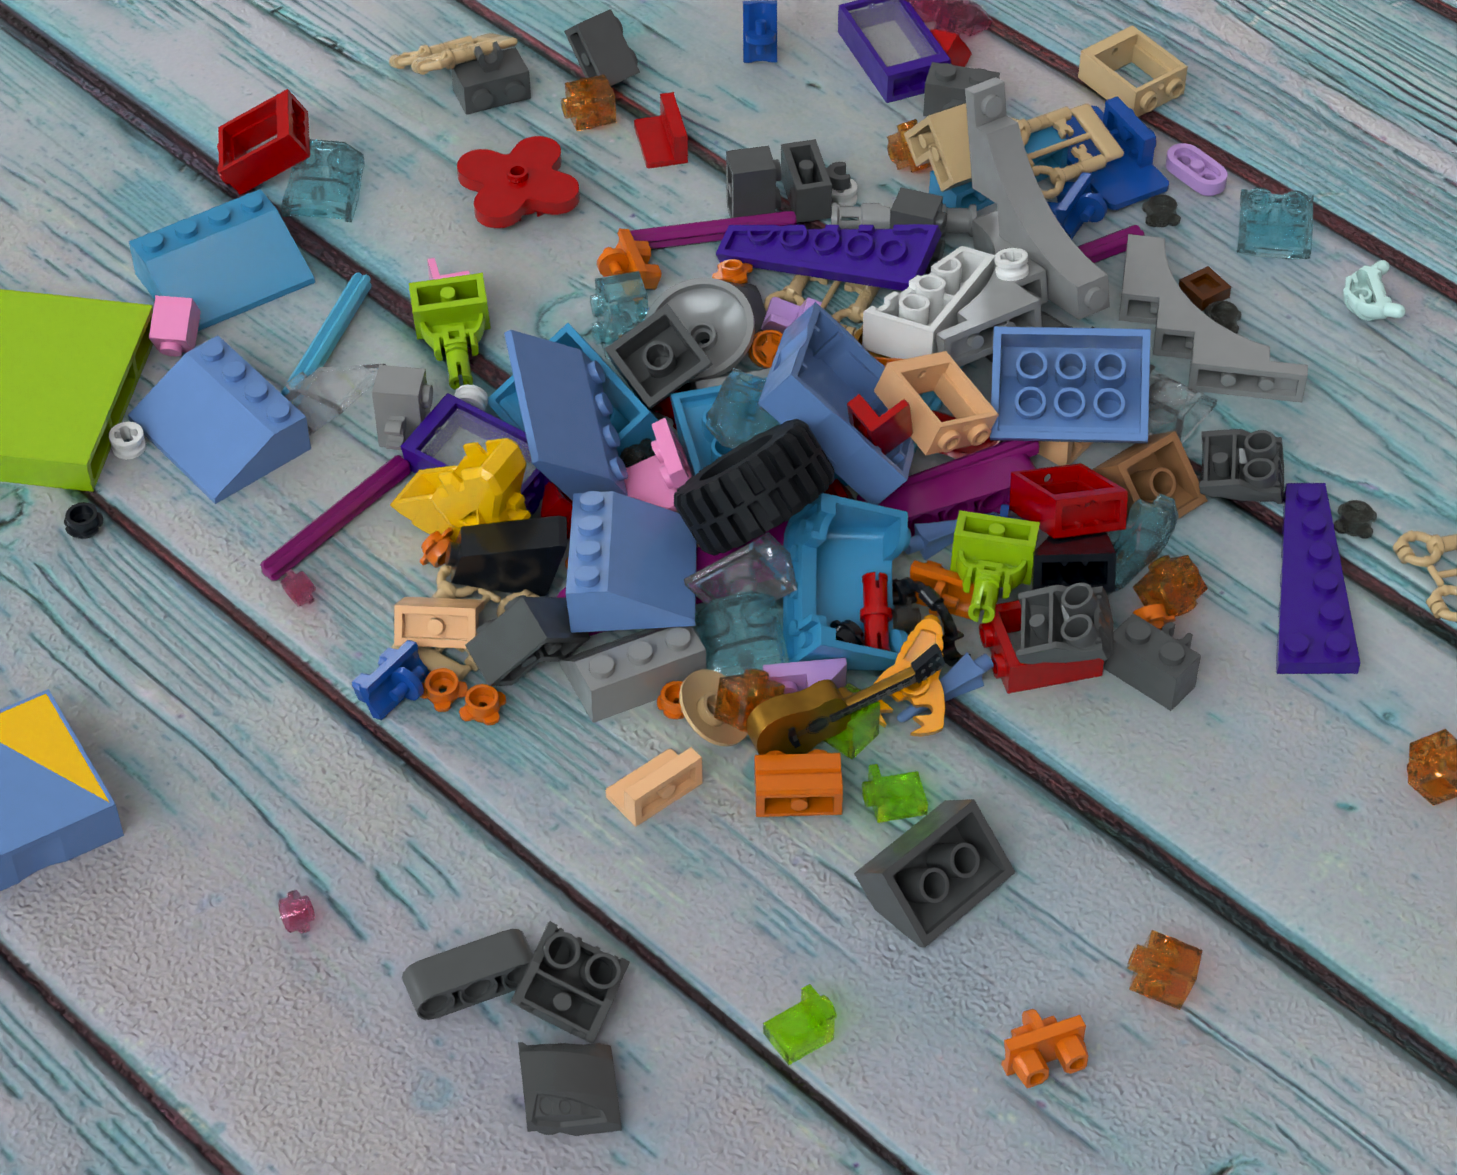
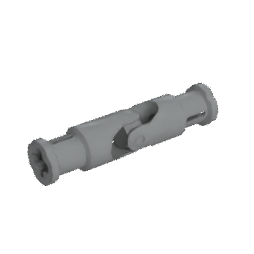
(958, 219)

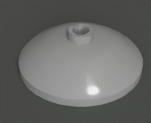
(713, 312)

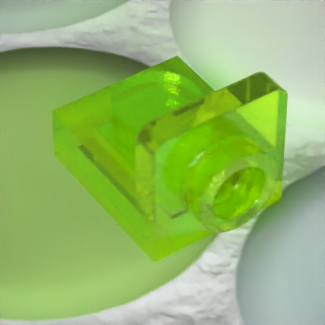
(894, 795)
(802, 1027)

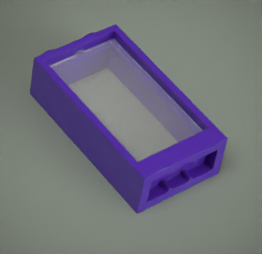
(890, 45)
(454, 423)

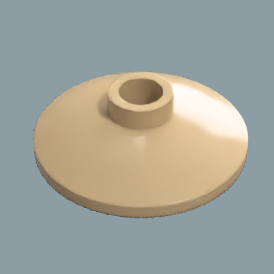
(698, 705)

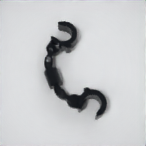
(935, 602)

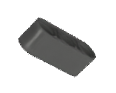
(467, 974)

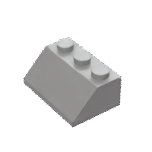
(633, 669)

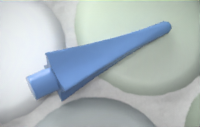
(932, 537)
(960, 679)

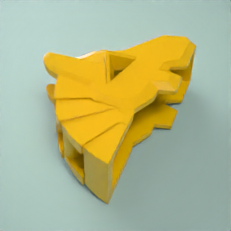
(473, 493)

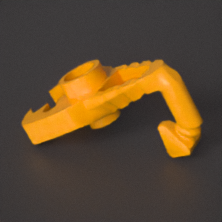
(928, 692)

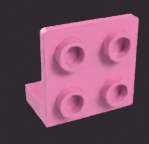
(662, 474)

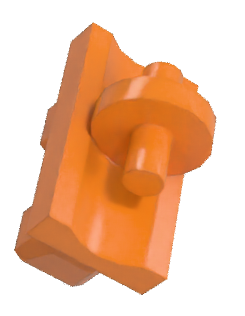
(629, 257)
(946, 584)
(1043, 1042)

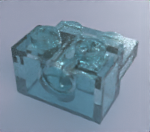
(618, 305)

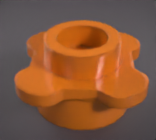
(733, 271)
(435, 548)
(1155, 615)
(443, 679)
(481, 696)

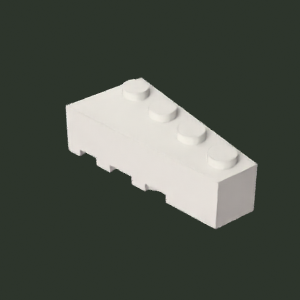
(910, 319)

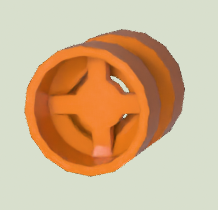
(770, 341)

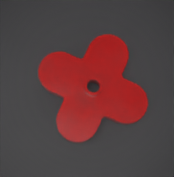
(518, 182)

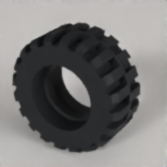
(754, 487)

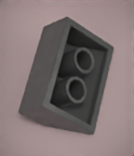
(936, 871)

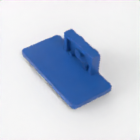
(1128, 177)

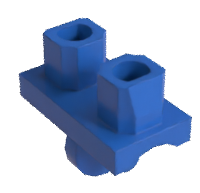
(759, 31)
(1078, 205)
(395, 679)

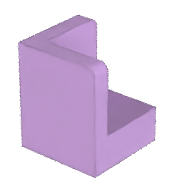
(783, 313)

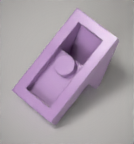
(801, 675)

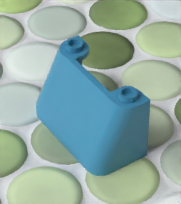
(830, 551)

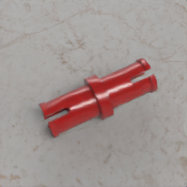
(875, 611)

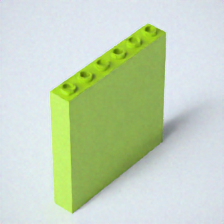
(65, 383)

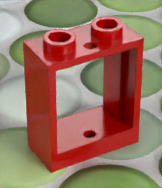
(276, 116)
(1070, 502)
(1024, 676)

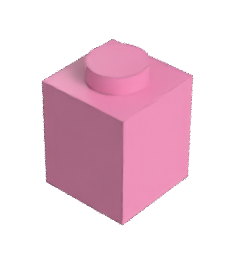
(174, 325)

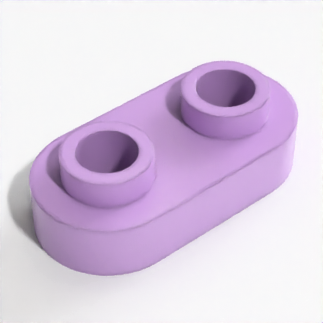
(1196, 169)

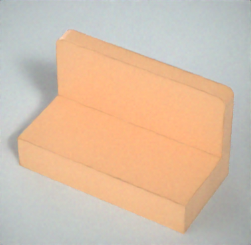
(436, 621)
(656, 784)

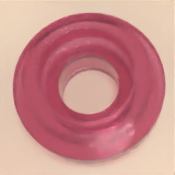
(298, 587)
(296, 912)

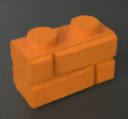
(798, 784)

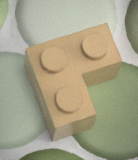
(945, 144)

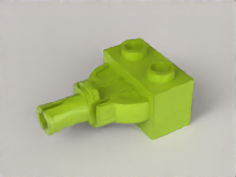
(451, 316)
(993, 556)

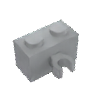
(400, 403)

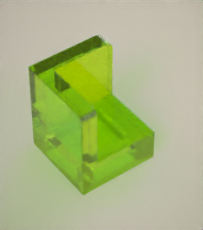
(860, 729)

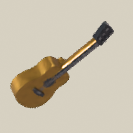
(807, 717)

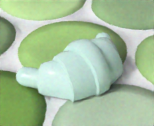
(1367, 296)

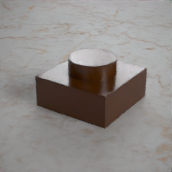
(1205, 287)

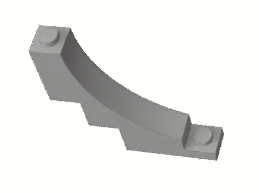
(1025, 219)
(998, 304)
(1218, 357)

